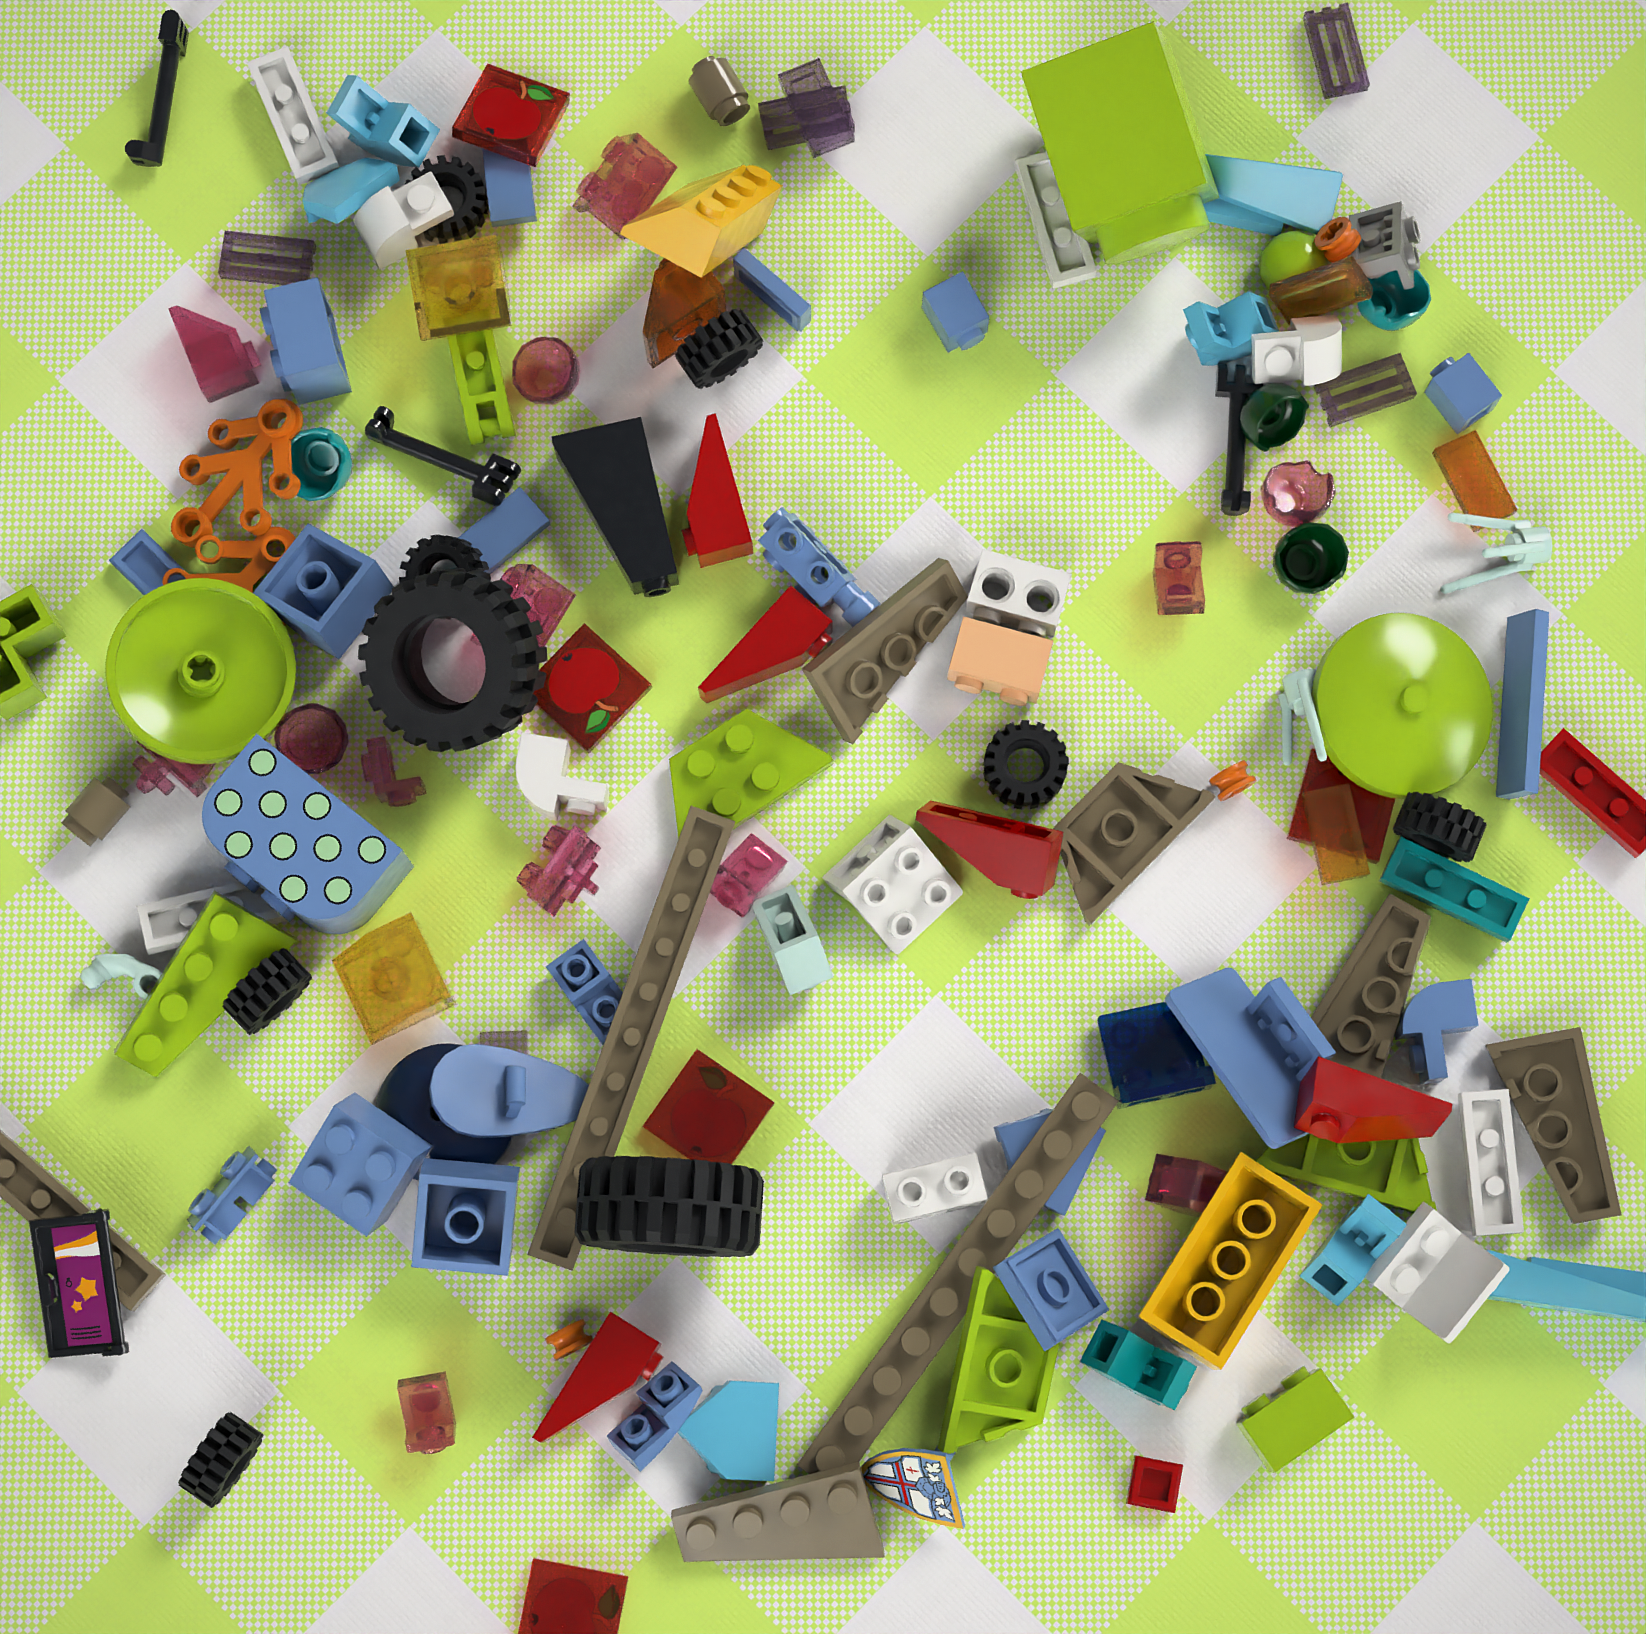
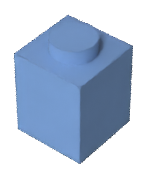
(956, 313)
(1462, 392)

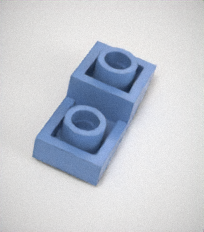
(587, 987)
(664, 1409)

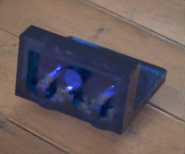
(1151, 1056)

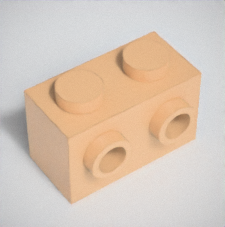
(999, 661)

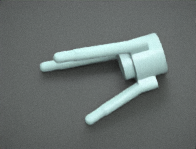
(1524, 547)
(1298, 697)

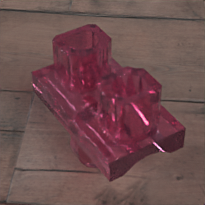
(155, 774)
(565, 873)

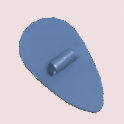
(503, 1092)

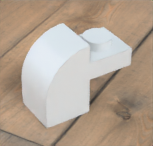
(395, 217)
(1305, 353)
(543, 780)

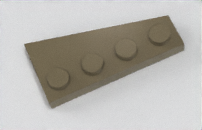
(873, 654)
(1372, 988)
(1560, 1112)
(792, 1519)

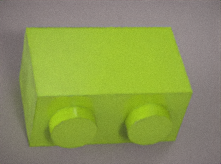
(1293, 1418)

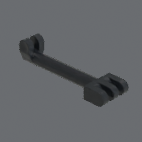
(174, 40)
(489, 480)
(1234, 498)

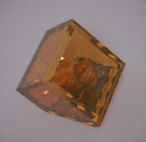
(677, 307)

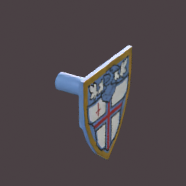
(916, 1483)

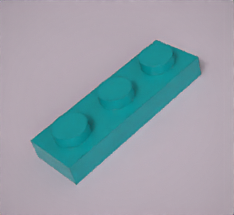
(1454, 889)

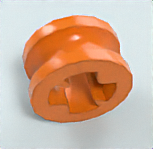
(1337, 239)
(1232, 780)
(569, 1339)

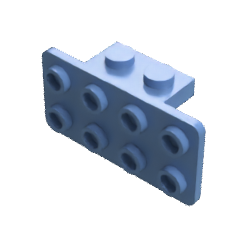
(1253, 1045)

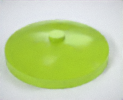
(200, 670)
(1402, 705)

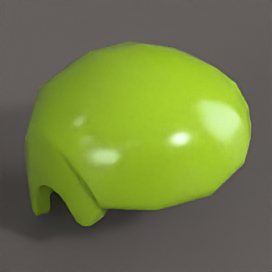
(1289, 256)

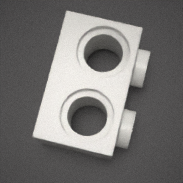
(1021, 581)
(934, 1188)

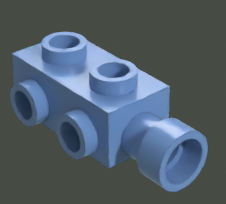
(807, 566)

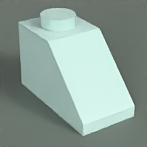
(792, 940)

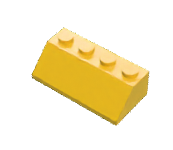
(707, 218)
(1229, 1262)

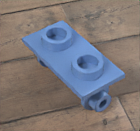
(217, 1207)

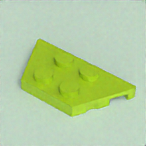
(742, 768)
(1385, 1169)
(998, 1372)

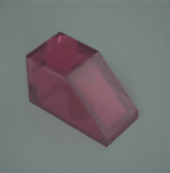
(216, 354)
(1182, 1184)

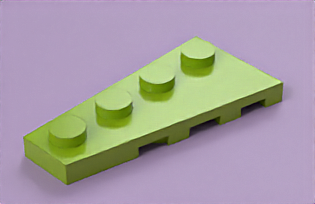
(192, 988)

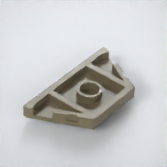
(1122, 831)

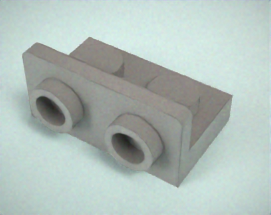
(1387, 242)

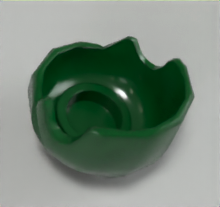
(1273, 415)
(1310, 558)

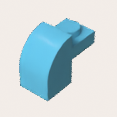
(382, 127)
(1226, 331)
(1352, 1249)

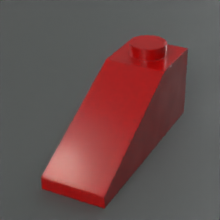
(714, 509)
(774, 645)
(1001, 848)
(1360, 1107)
(607, 1369)

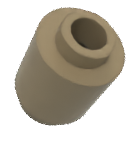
(719, 90)
(96, 810)

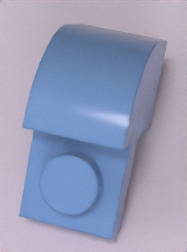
(1427, 1016)

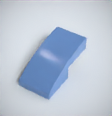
(508, 190)

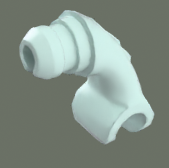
(111, 966)

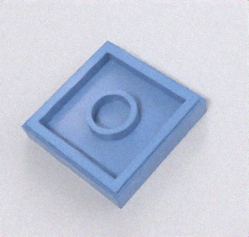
(1051, 1289)

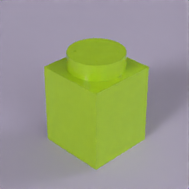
(1123, 144)

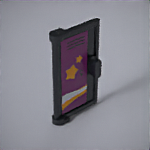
(87, 1305)

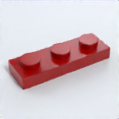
(1596, 791)

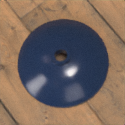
(408, 1101)

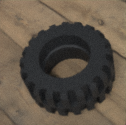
(397, 669)
(669, 1206)

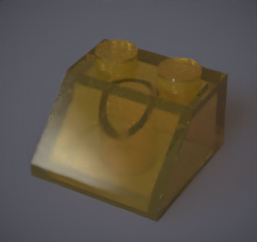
(459, 287)
(393, 978)

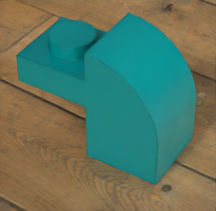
(1138, 1365)

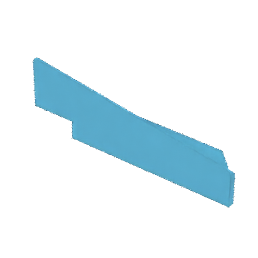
(1267, 194)
(1573, 1287)

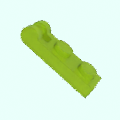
(481, 385)

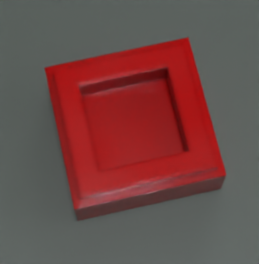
(1154, 1484)

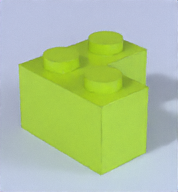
(25, 629)

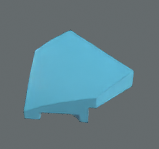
(347, 189)
(736, 1430)

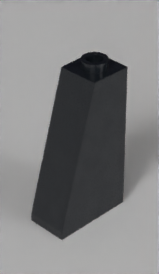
(620, 493)

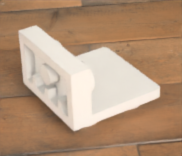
(894, 883)
(1436, 1273)

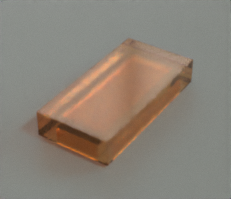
(1321, 290)
(1474, 478)
(1335, 834)

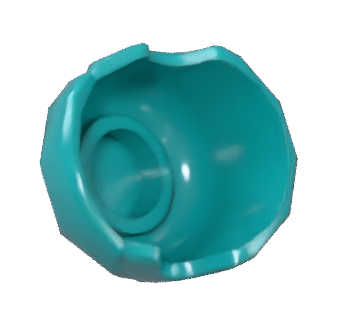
(1391, 305)
(320, 463)

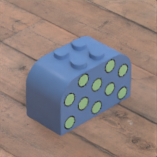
(299, 843)

